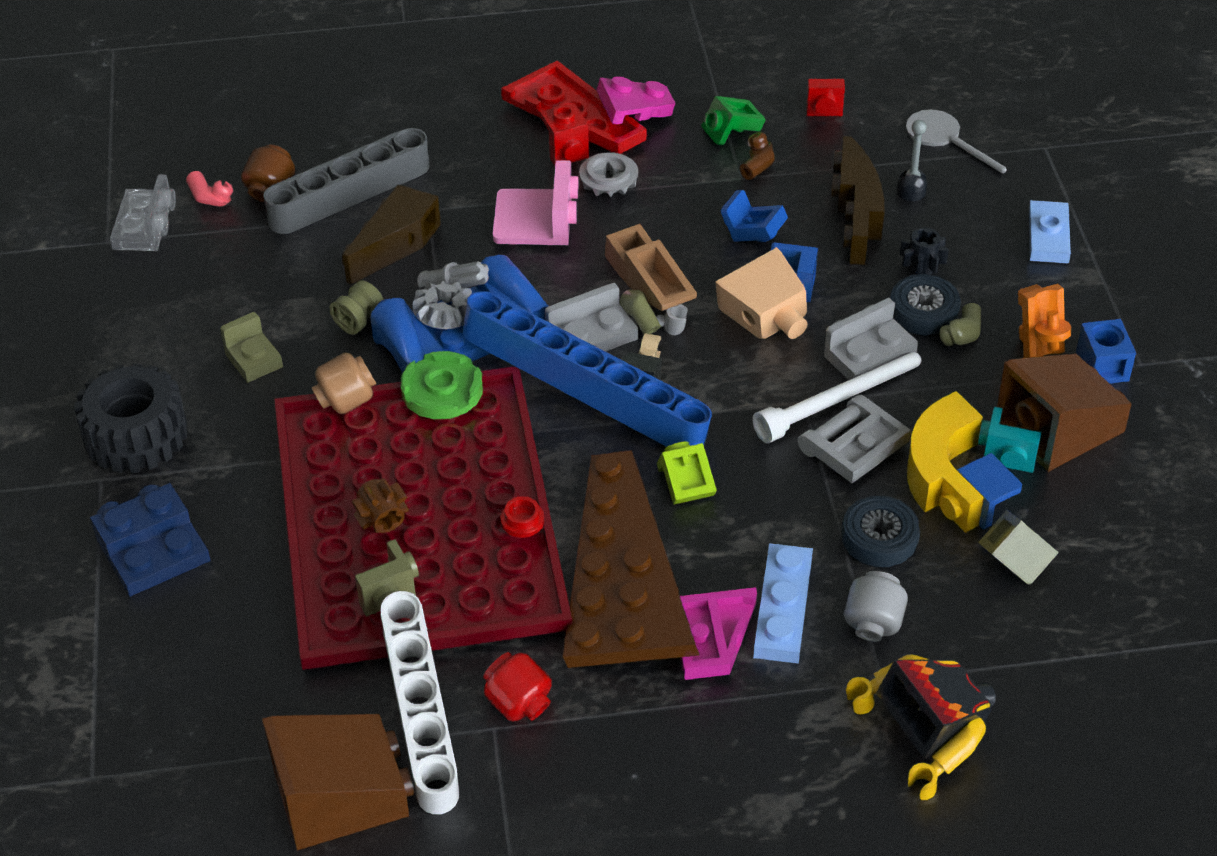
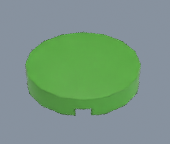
(441, 385)

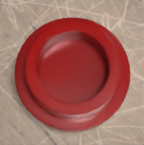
(522, 517)

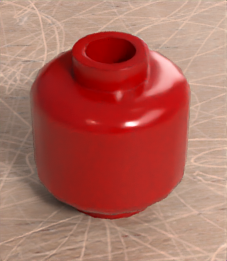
(517, 686)

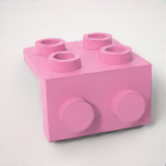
(538, 214)

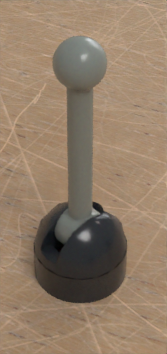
(913, 182)

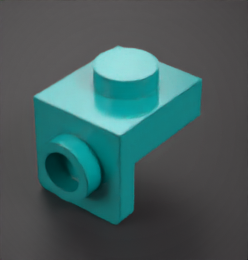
(1010, 445)

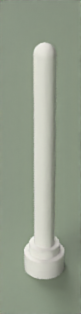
(772, 423)

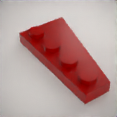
(559, 86)

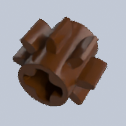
(380, 505)

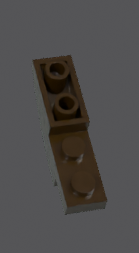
(859, 198)

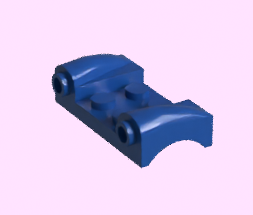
(410, 339)

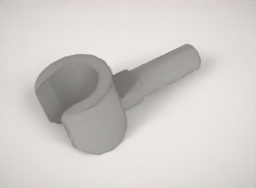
(673, 320)

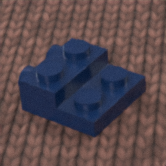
(149, 538)

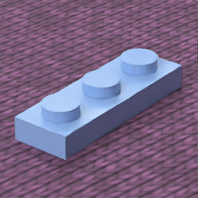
(783, 603)

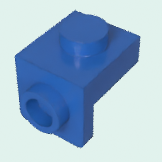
(750, 222)

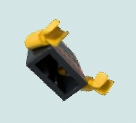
(934, 707)

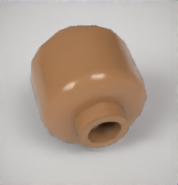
(343, 383)

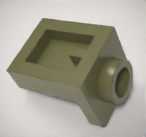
(249, 348)

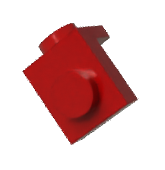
(566, 133)

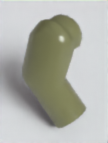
(965, 329)

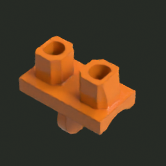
(1043, 320)

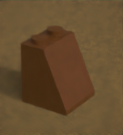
(1063, 402)
(336, 774)

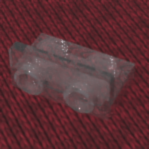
(143, 217)

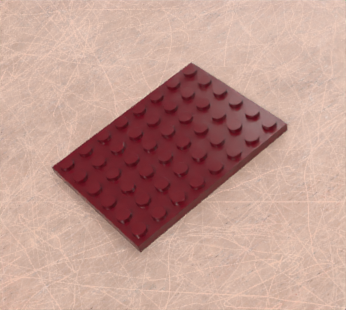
(456, 481)

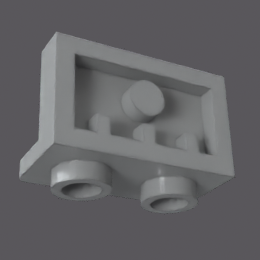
(595, 318)
(867, 340)

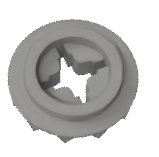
(621, 168)
(440, 314)

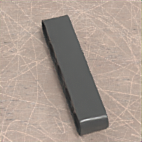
(346, 180)

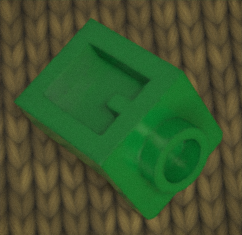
(728, 115)

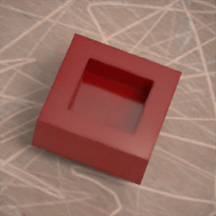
(825, 97)

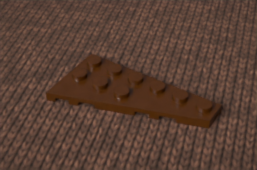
(623, 583)

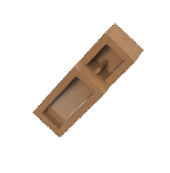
(648, 267)

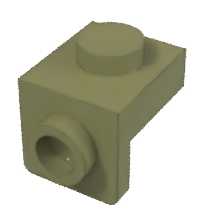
(386, 579)

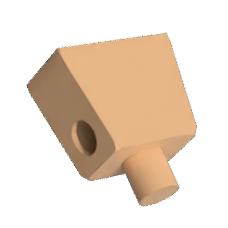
(765, 297)

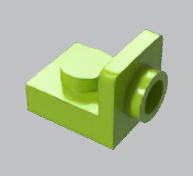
(687, 472)

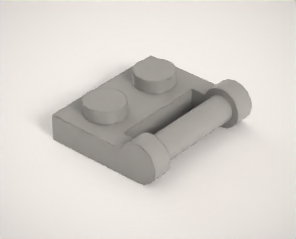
(861, 446)

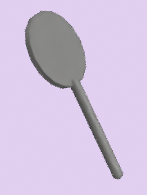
(944, 129)

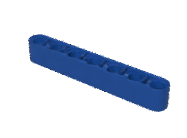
(584, 371)

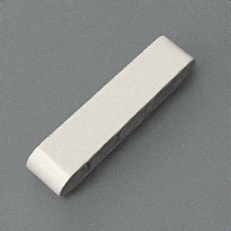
(423, 719)

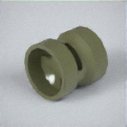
(355, 309)

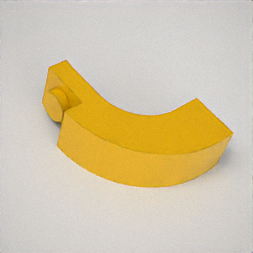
(939, 436)

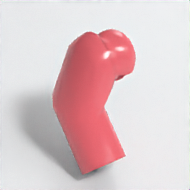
(217, 195)

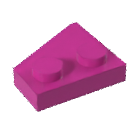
(627, 97)
(718, 629)

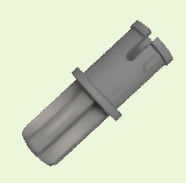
(466, 274)

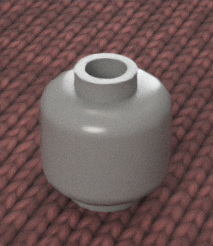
(875, 605)

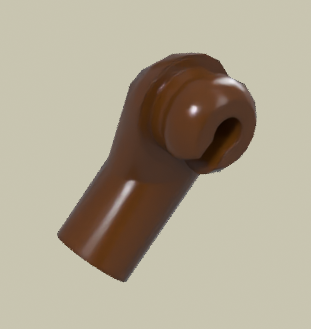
(761, 156)

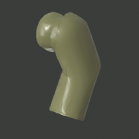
(637, 307)

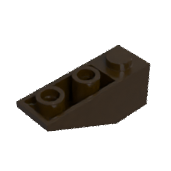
(395, 231)

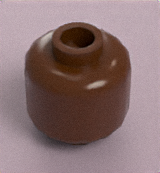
(265, 168)

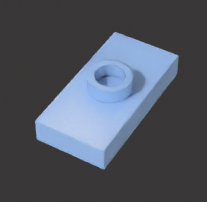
(1049, 231)

